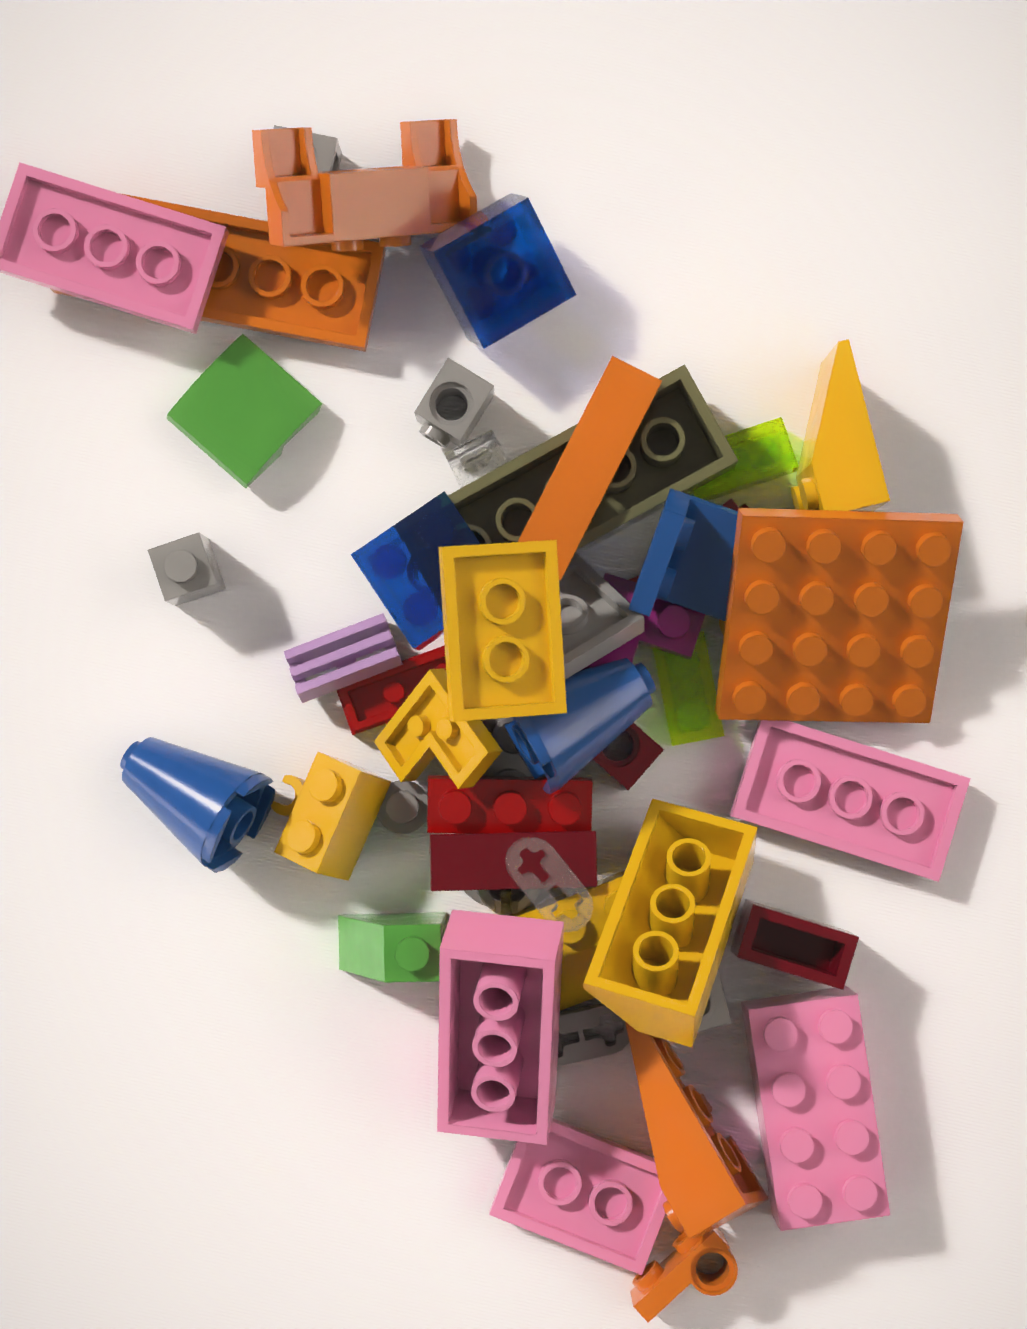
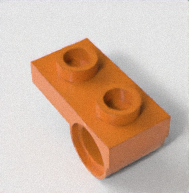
(668, 1279)

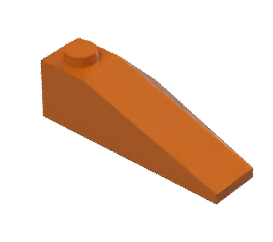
(695, 1166)

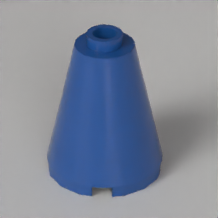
(599, 708)
(199, 798)

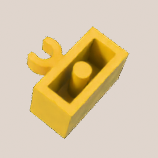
(330, 815)

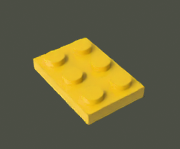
(502, 630)

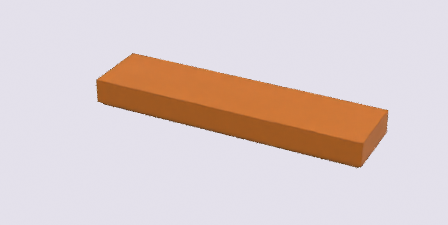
(591, 459)

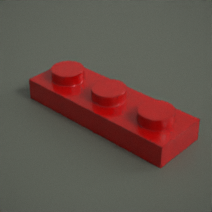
(508, 805)

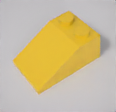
(839, 450)

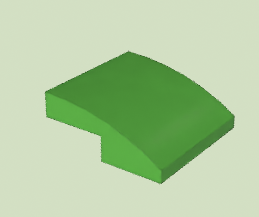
(244, 410)

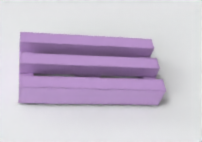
(340, 651)

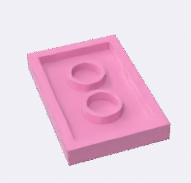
(584, 1195)

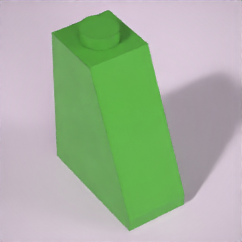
(392, 945)

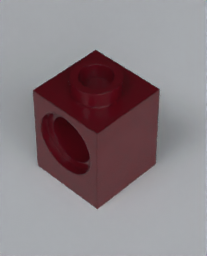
(632, 767)

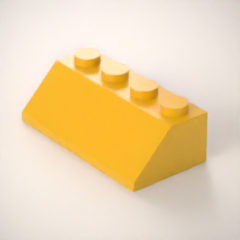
(672, 920)

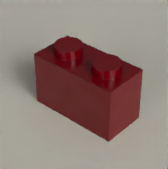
(794, 944)

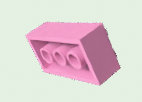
(499, 1026)
(815, 1108)

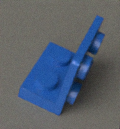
(688, 557)

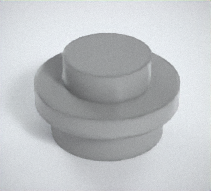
(404, 807)

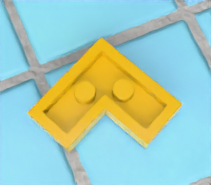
(424, 731)

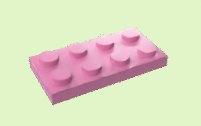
(109, 248)
(850, 797)

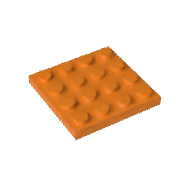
(836, 615)

